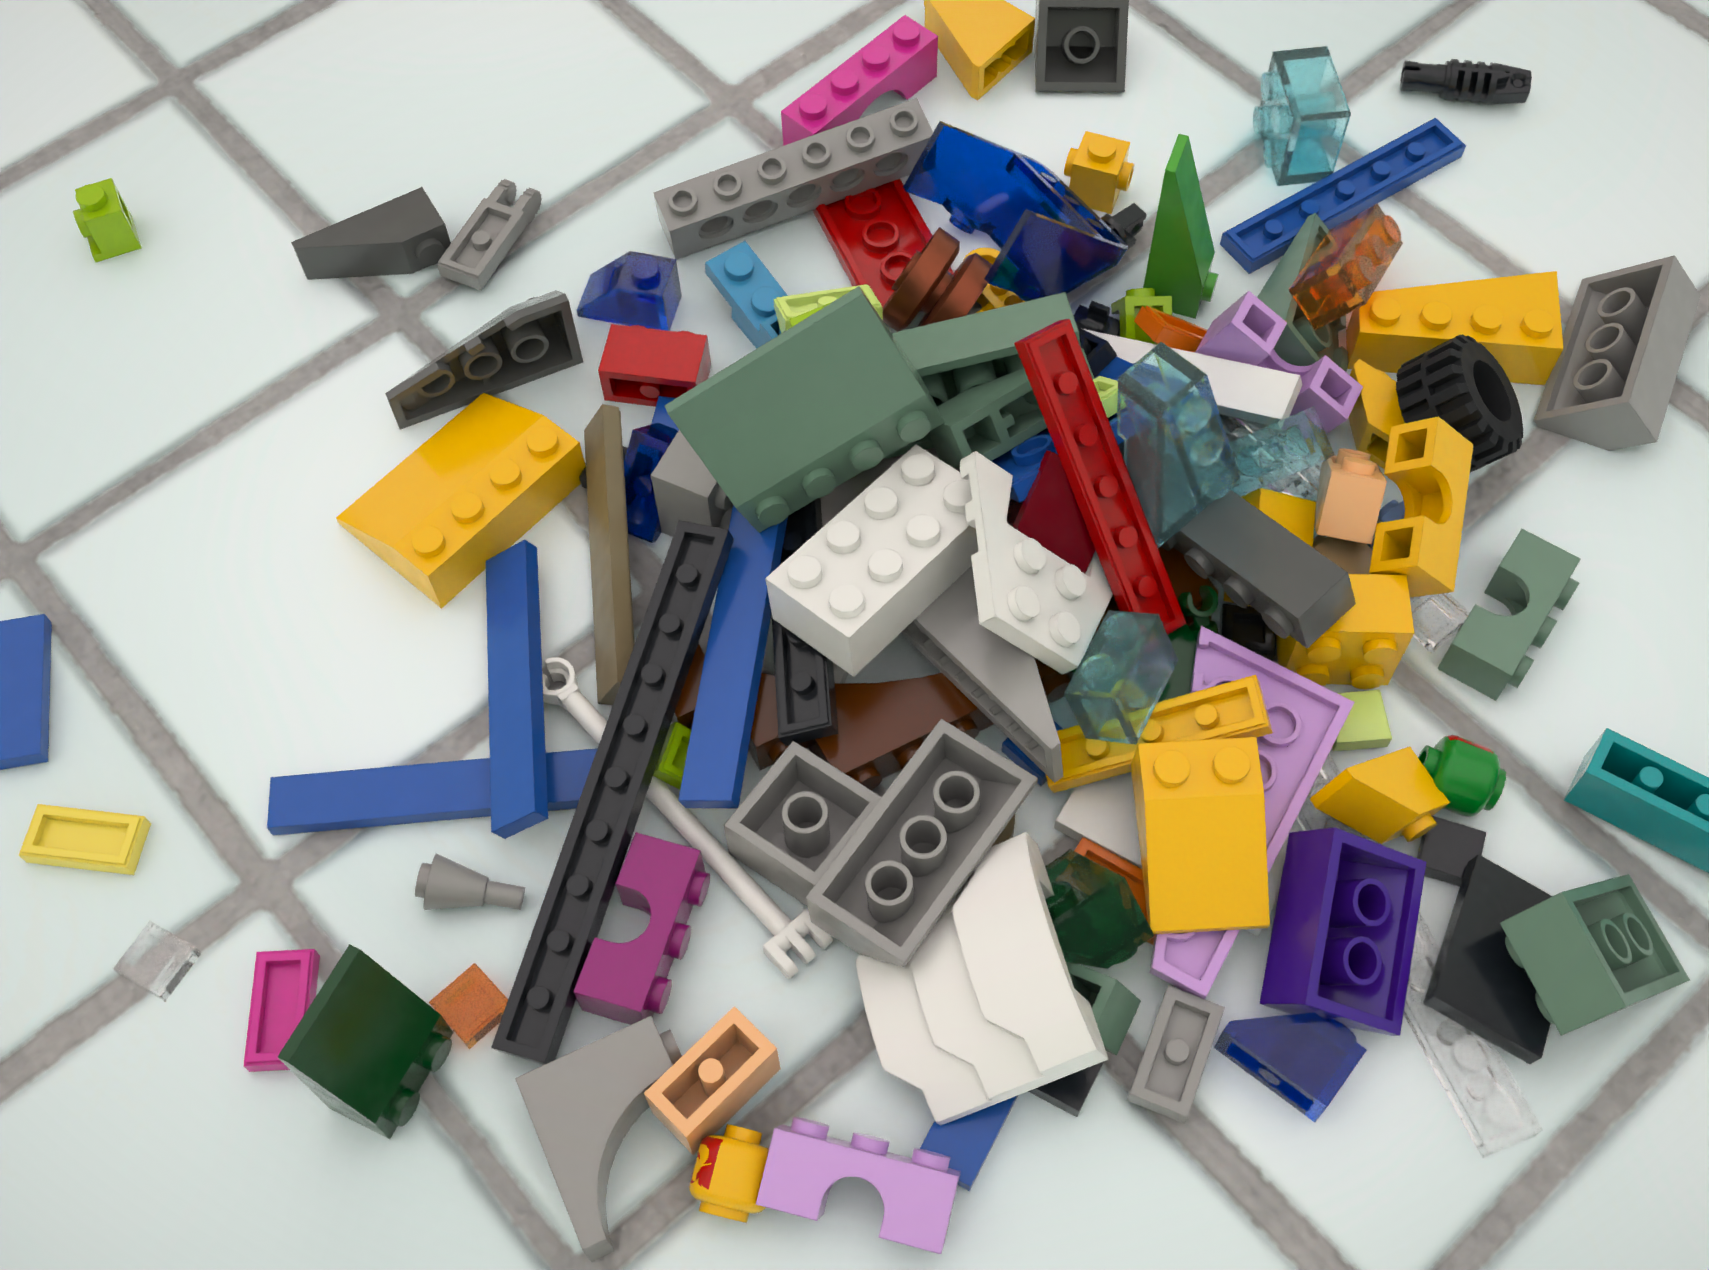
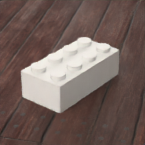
(877, 562)

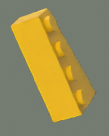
(1508, 315)

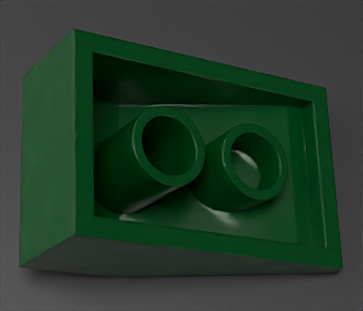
(367, 1044)

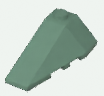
(1299, 340)

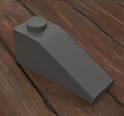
(383, 240)

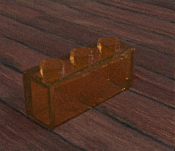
(1346, 266)

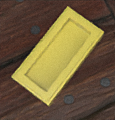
(85, 839)

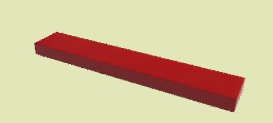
(1097, 473)

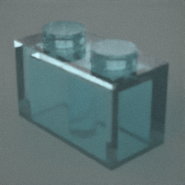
(1279, 450)
(1121, 676)

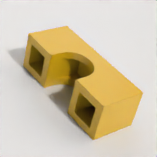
(1432, 472)

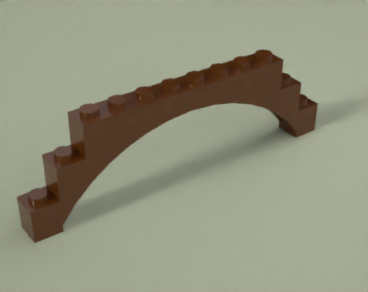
(890, 720)

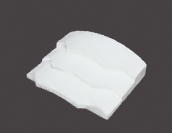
(985, 994)

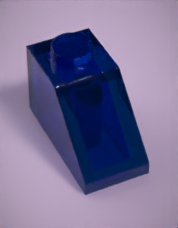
(633, 292)
(642, 456)
(1294, 1056)

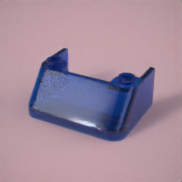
(1040, 224)

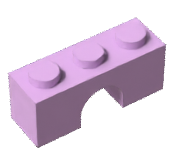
(1248, 336)
(914, 1190)

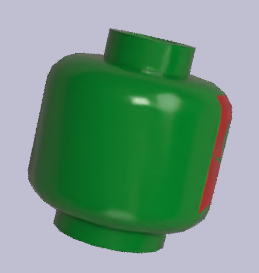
(1465, 774)

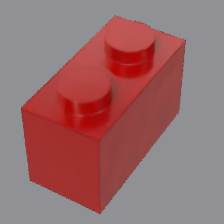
(651, 363)

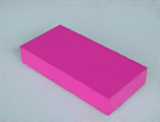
(280, 997)

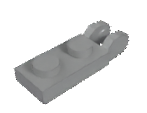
(489, 235)

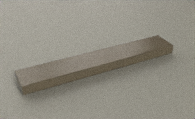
(608, 551)

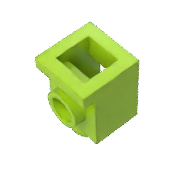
(105, 220)

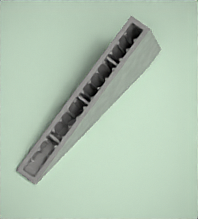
(978, 662)

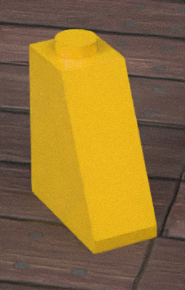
(980, 39)

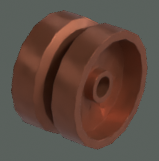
(931, 288)

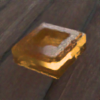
(471, 1005)

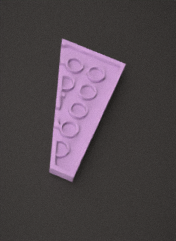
(1304, 729)

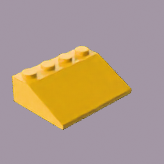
(466, 495)

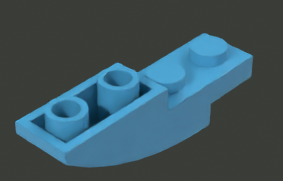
(748, 290)

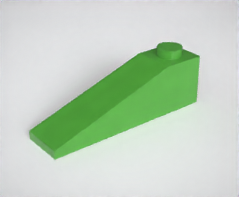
(1181, 237)

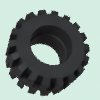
(1468, 392)

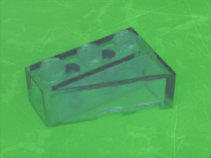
(1172, 440)

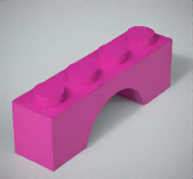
(896, 60)

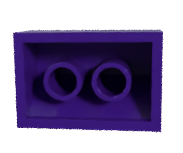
(1344, 930)

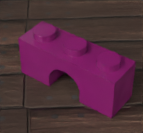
(631, 977)

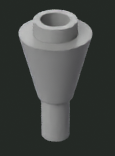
(455, 886)

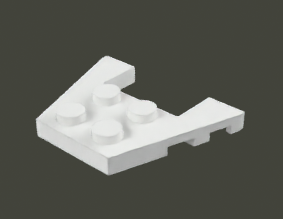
(1022, 586)

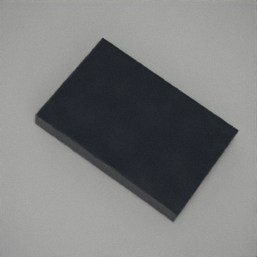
(1474, 973)

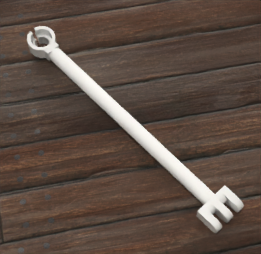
(786, 933)

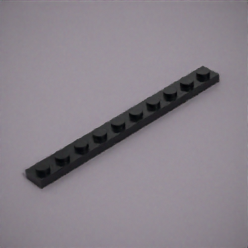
(613, 795)

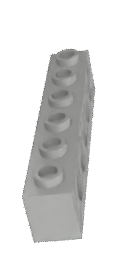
(792, 179)

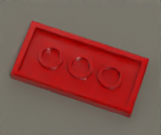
(875, 235)

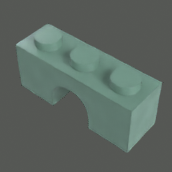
(1492, 646)

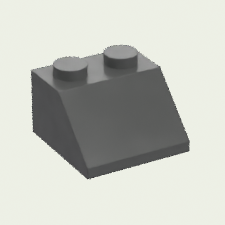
(1080, 45)

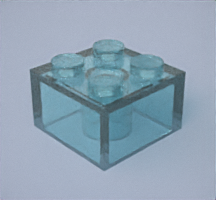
(1301, 115)

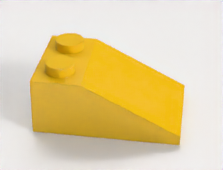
(1202, 834)

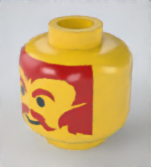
(729, 1173)

